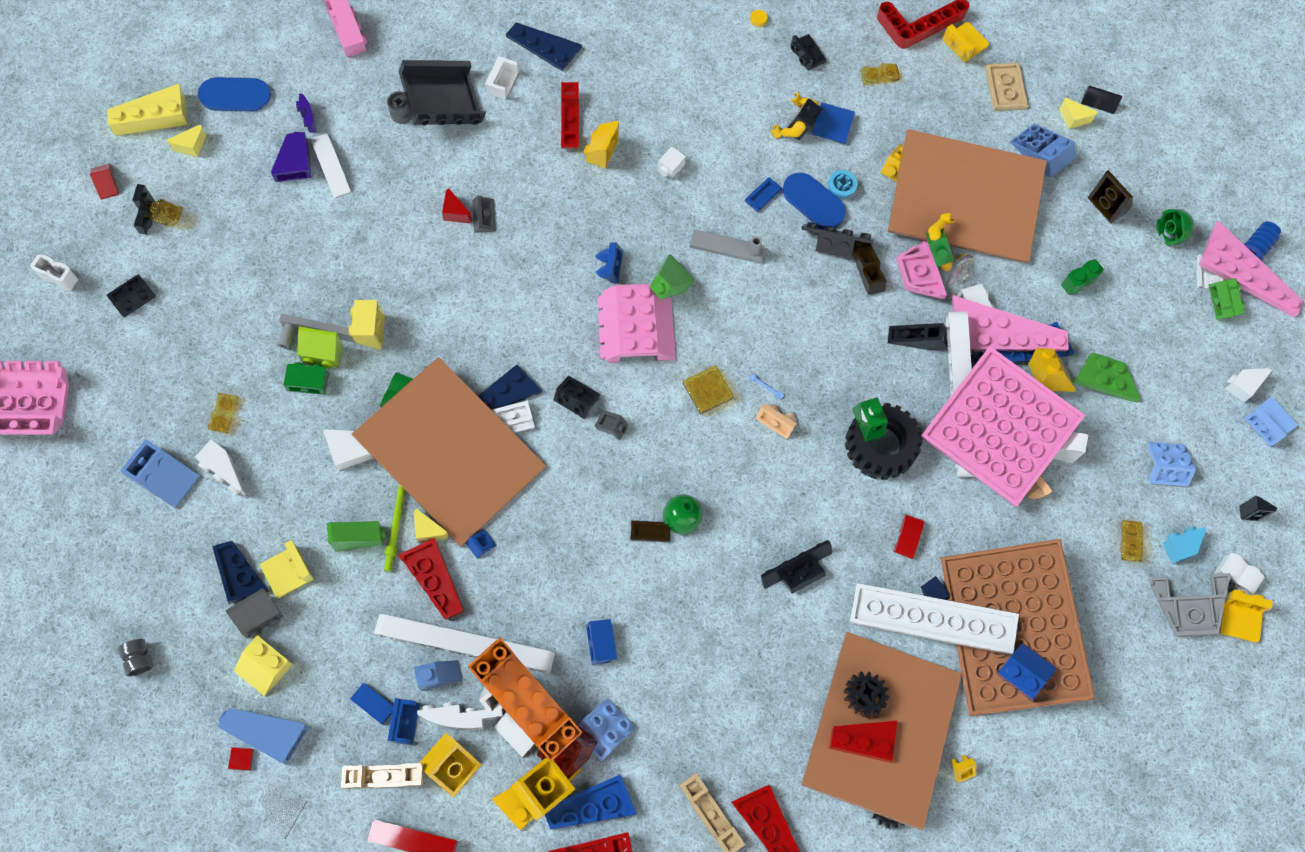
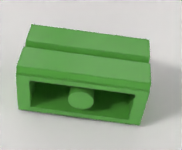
(1226, 298)

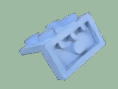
(1271, 421)
(1172, 464)
(607, 727)

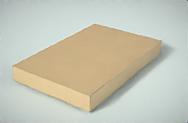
(1006, 86)

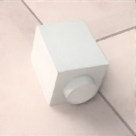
(671, 163)

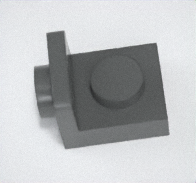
(612, 424)

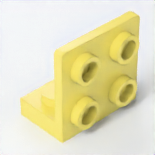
(286, 571)

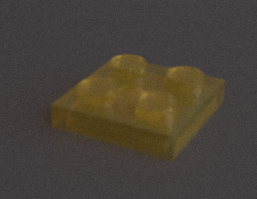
(708, 389)

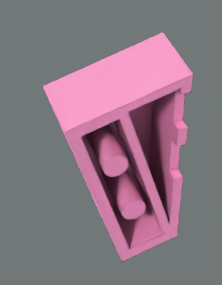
(346, 26)

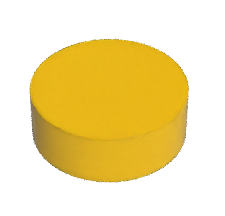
(758, 18)

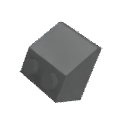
(255, 614)

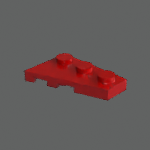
(866, 739)

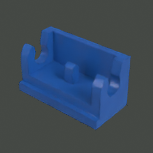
(601, 641)
(403, 721)

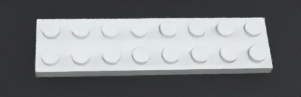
(934, 619)

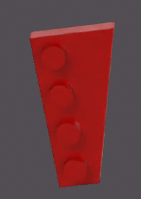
(432, 574)
(766, 820)

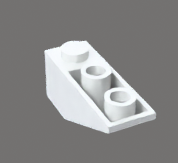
(219, 462)

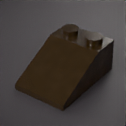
(1111, 197)

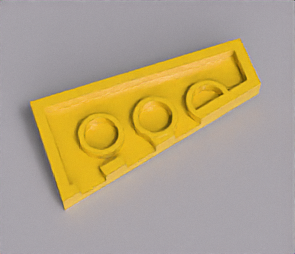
(514, 808)

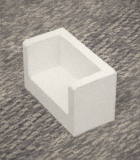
(501, 77)

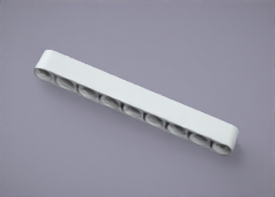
(958, 356)
(457, 641)

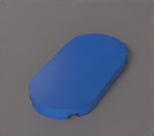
(234, 94)
(813, 200)

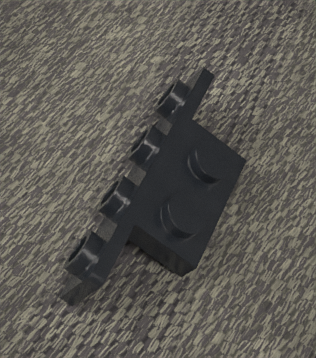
(836, 242)
(799, 570)

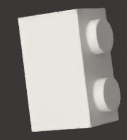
(514, 735)

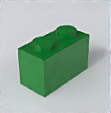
(306, 378)

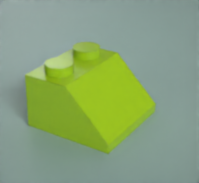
(319, 347)

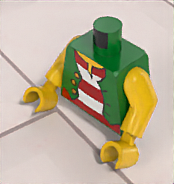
(939, 243)

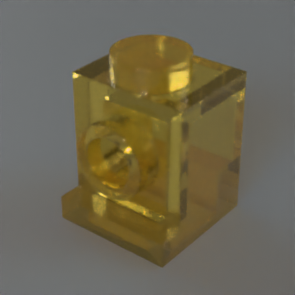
(159, 215)

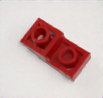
(909, 536)

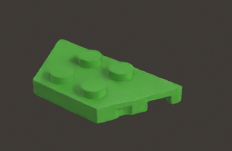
(1107, 377)

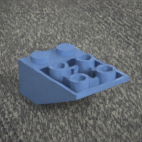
(1045, 145)
(159, 473)

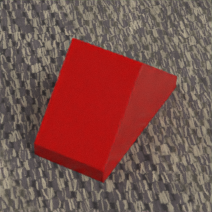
(104, 181)
(454, 210)

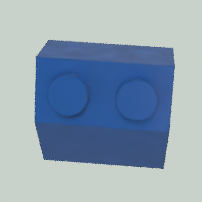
(1027, 672)

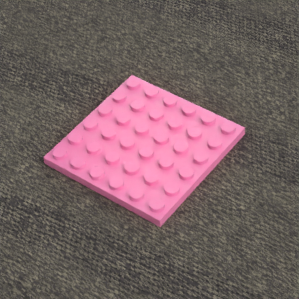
(1002, 426)

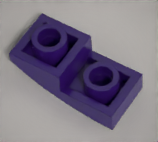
(306, 113)

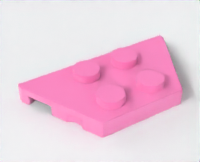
(920, 271)

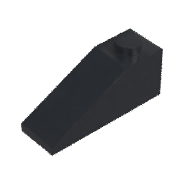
(919, 336)

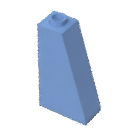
(266, 733)

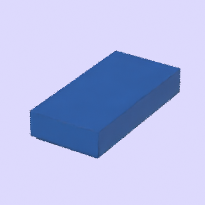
(763, 194)
(372, 703)

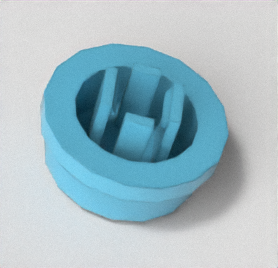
(842, 184)

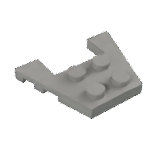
(1193, 613)

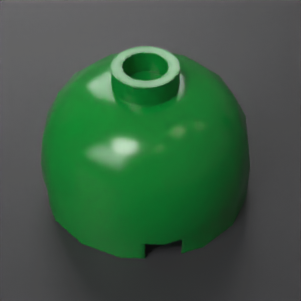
(1175, 222)
(682, 514)

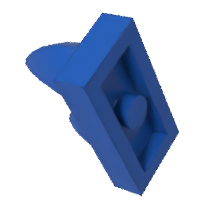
(613, 257)

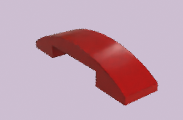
(569, 115)
(613, 843)

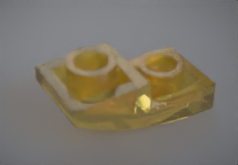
(883, 74)
(224, 413)
(1132, 541)

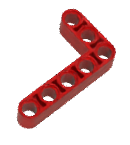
(909, 34)

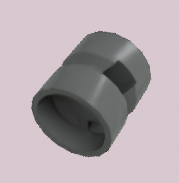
(398, 107)
(135, 657)

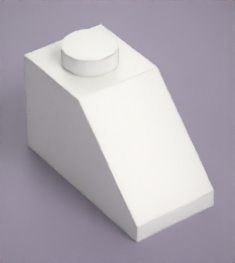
(1246, 382)

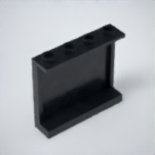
(440, 92)

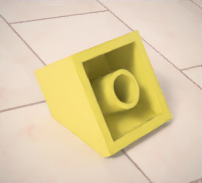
(367, 323)
(261, 665)

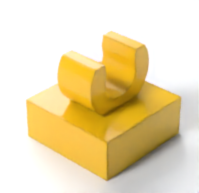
(964, 769)

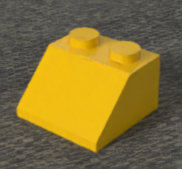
(602, 144)
(1050, 370)
(449, 764)
(542, 788)

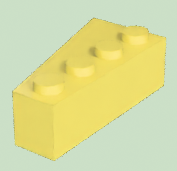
(150, 112)

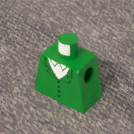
(871, 416)

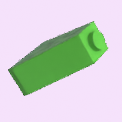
(671, 279)
(355, 535)

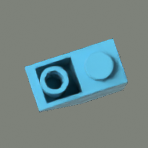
(1184, 545)

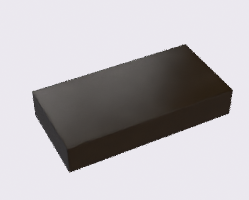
(649, 531)

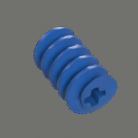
(1263, 239)

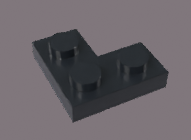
(143, 201)

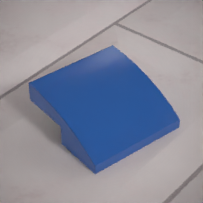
(833, 123)

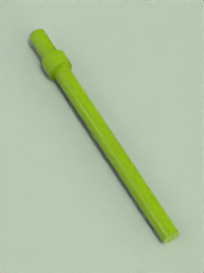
(391, 550)

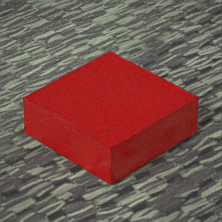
(240, 758)

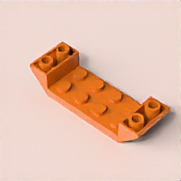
(524, 699)

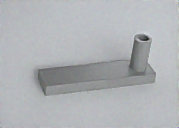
(728, 246)
(292, 323)

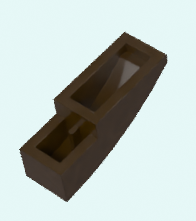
(869, 267)

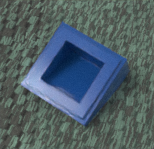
(480, 543)

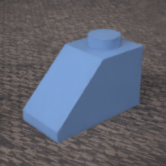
(437, 674)

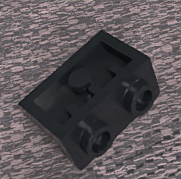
(808, 51)
(131, 295)
(576, 396)

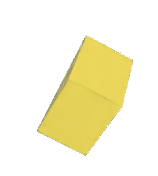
(1076, 113)
(188, 141)
(427, 529)

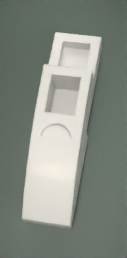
(451, 716)

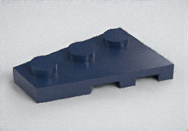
(509, 388)
(236, 573)

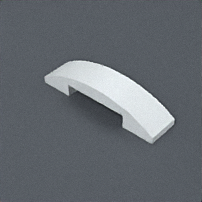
(330, 165)

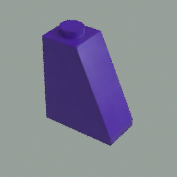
(292, 159)

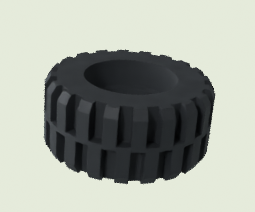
(886, 465)

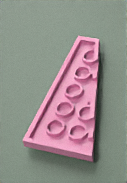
(1232, 259)
(1007, 331)

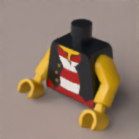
(802, 120)

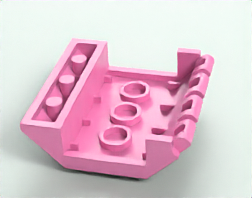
(635, 323)
(32, 397)

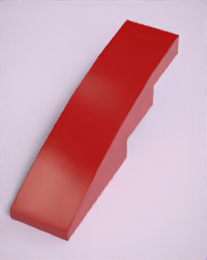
(409, 839)

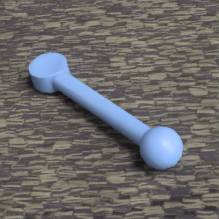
(779, 395)

